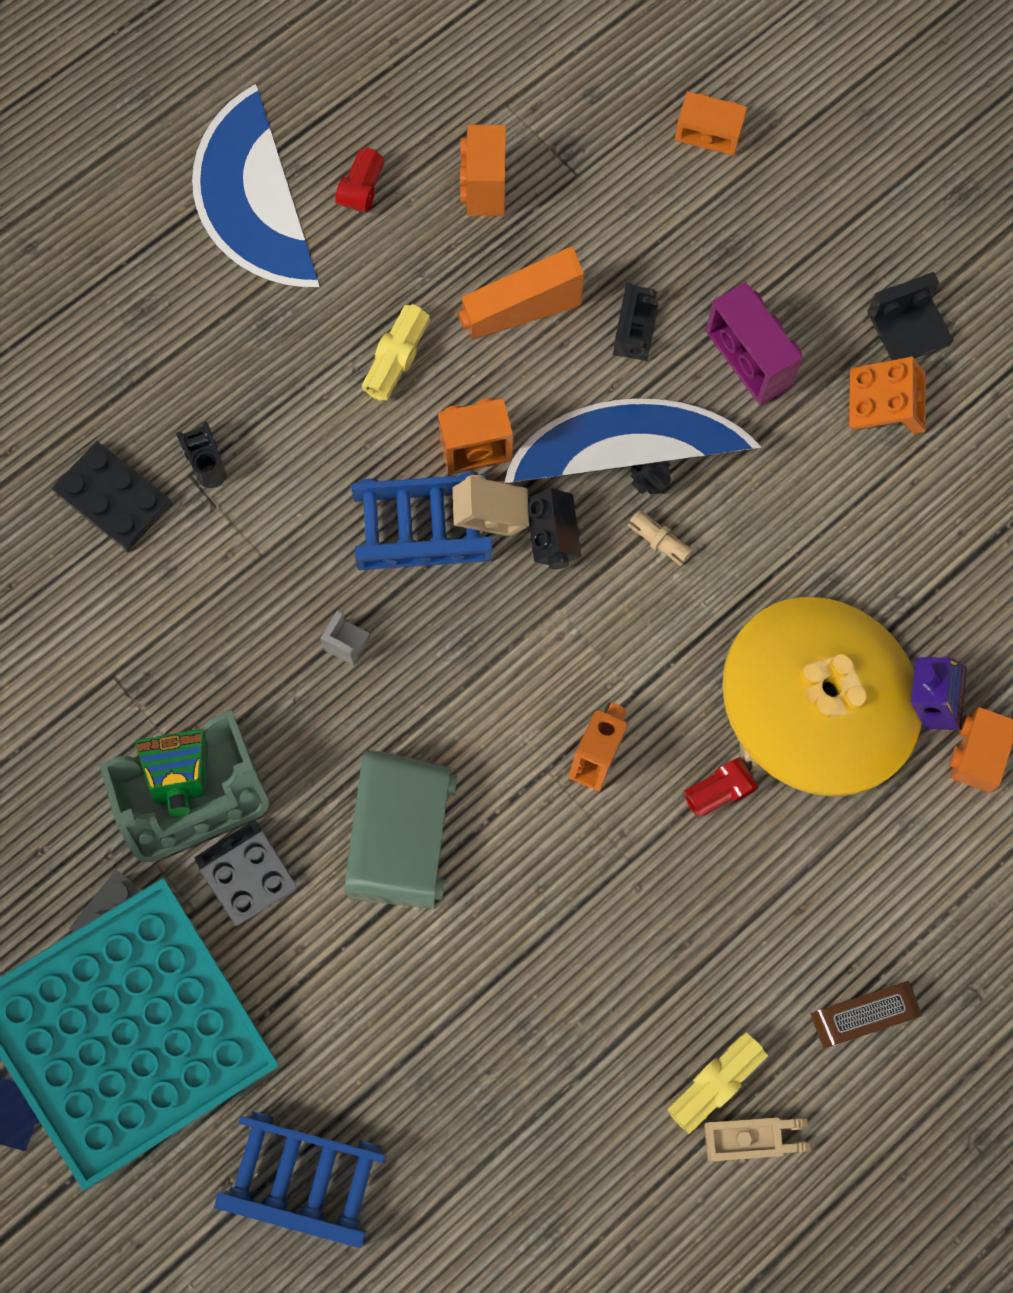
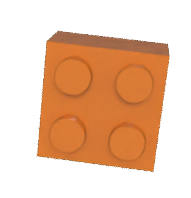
(483, 170)
(475, 435)

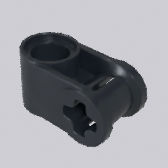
(201, 451)

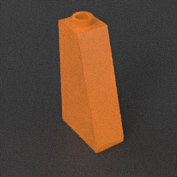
(525, 295)

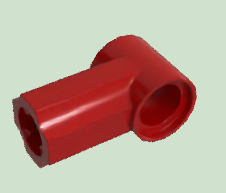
(358, 187)
(728, 784)

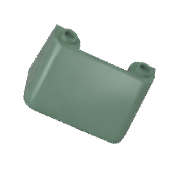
(230, 797)
(398, 831)

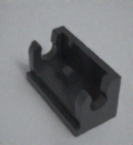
(636, 322)

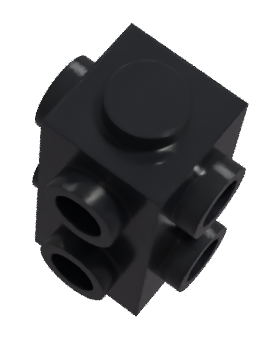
(553, 528)

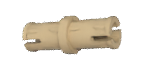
(660, 538)

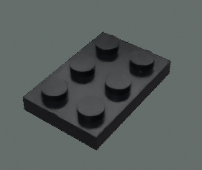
(112, 496)

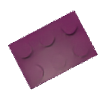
(753, 343)

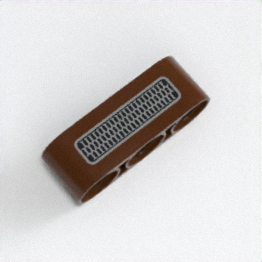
(866, 1014)

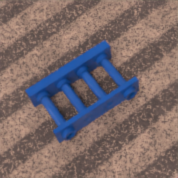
(406, 551)
(311, 1217)

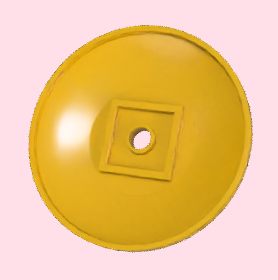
(789, 720)

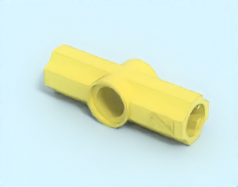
(396, 352)
(717, 1082)

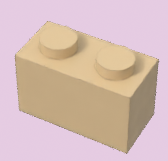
(490, 506)

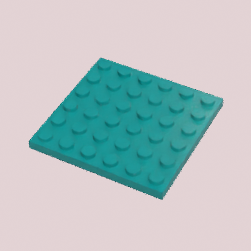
(126, 1033)

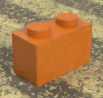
(710, 123)
(983, 750)

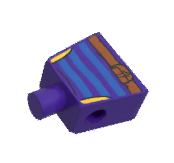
(940, 686)

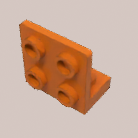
(888, 395)

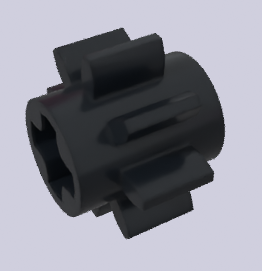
(651, 477)

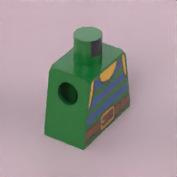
(175, 768)

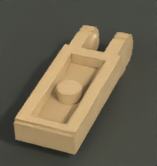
(751, 1139)

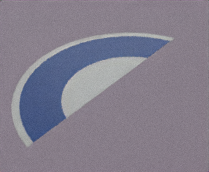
(247, 197)
(625, 435)

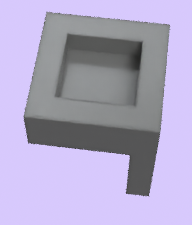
(344, 639)

